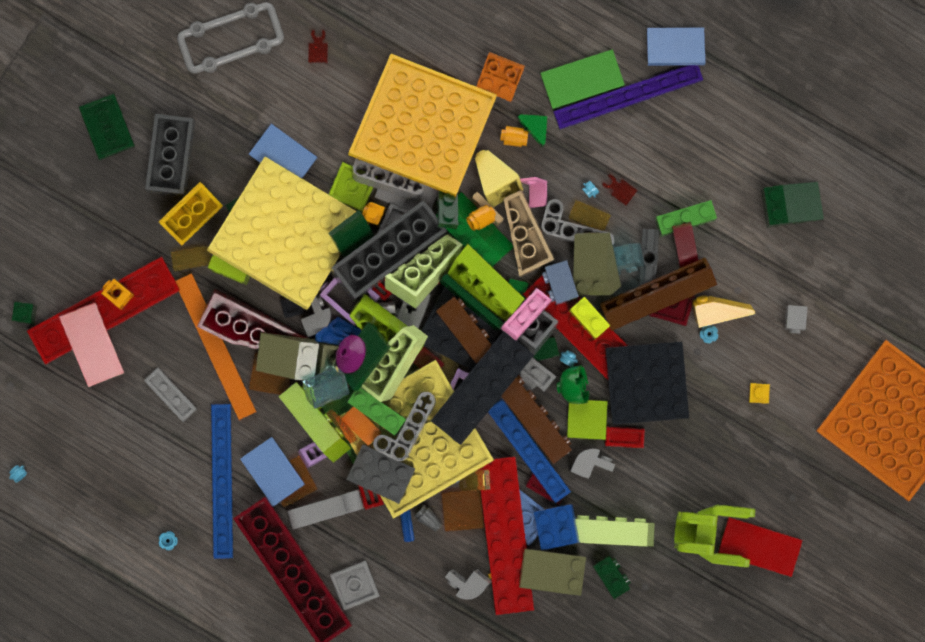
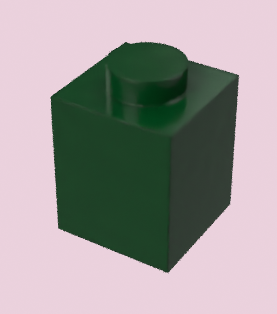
(24, 313)

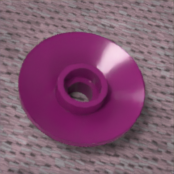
(350, 354)

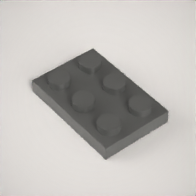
(381, 474)

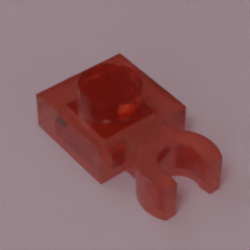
(318, 50)
(621, 191)

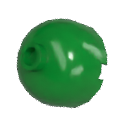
(573, 385)

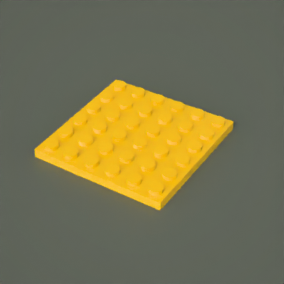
(422, 125)

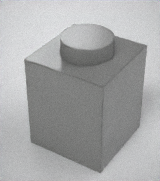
(795, 319)

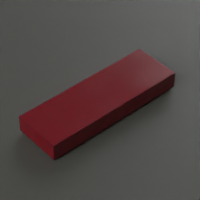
(685, 244)

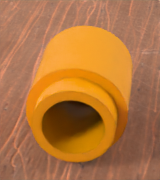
(514, 136)
(481, 217)

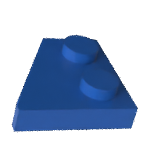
(336, 332)

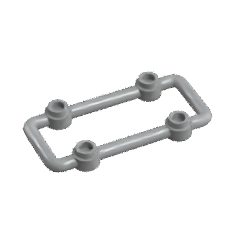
(250, 11)

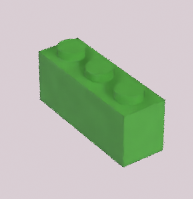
(696, 214)
(377, 411)

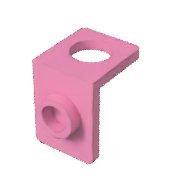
(537, 191)

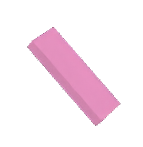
(526, 314)

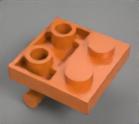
(500, 76)

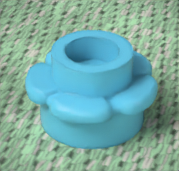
(590, 189)
(708, 339)
(568, 358)
(17, 473)
(173, 540)

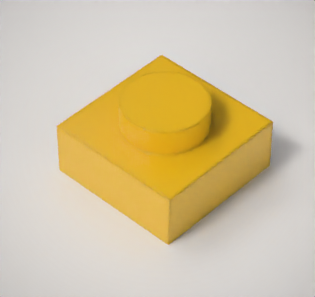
(759, 393)

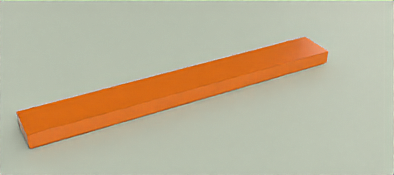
(216, 350)

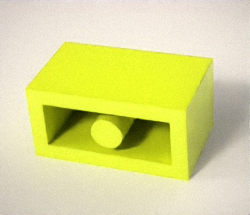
(589, 318)

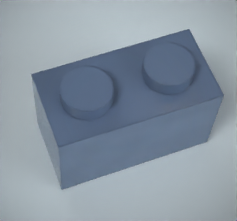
(560, 283)

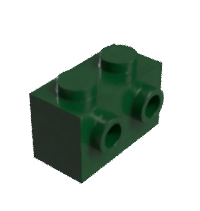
(611, 577)

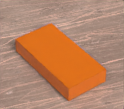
(361, 425)

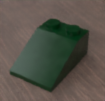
(792, 204)

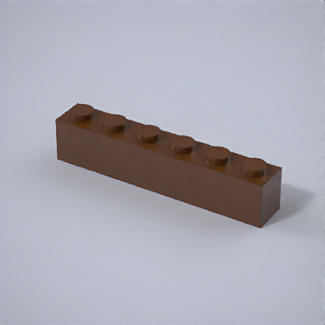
(658, 294)

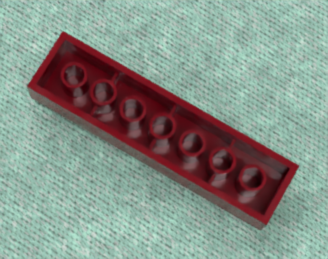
(292, 571)

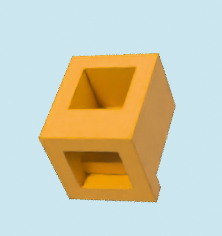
(373, 214)
(122, 299)

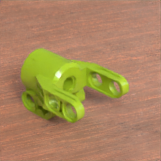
(697, 533)

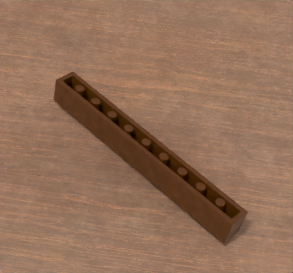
(516, 396)

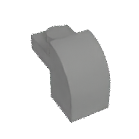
(317, 321)
(587, 459)
(468, 588)

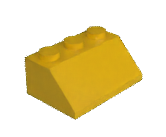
(190, 213)

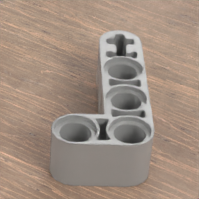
(387, 183)
(560, 224)
(408, 425)
(325, 509)

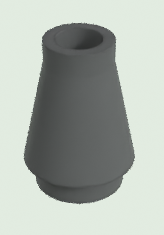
(427, 517)

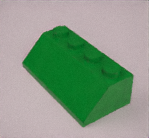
(486, 242)

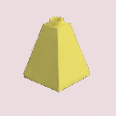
(496, 178)

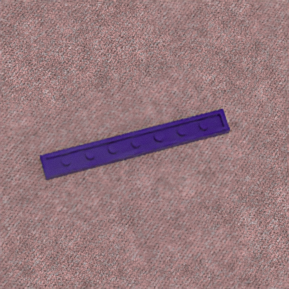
(627, 96)

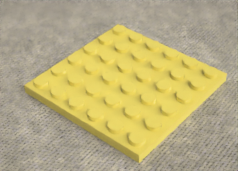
(282, 233)
(435, 454)

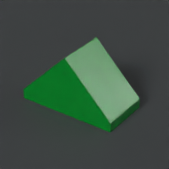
(536, 127)

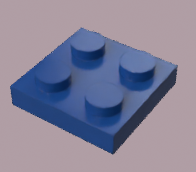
(556, 527)

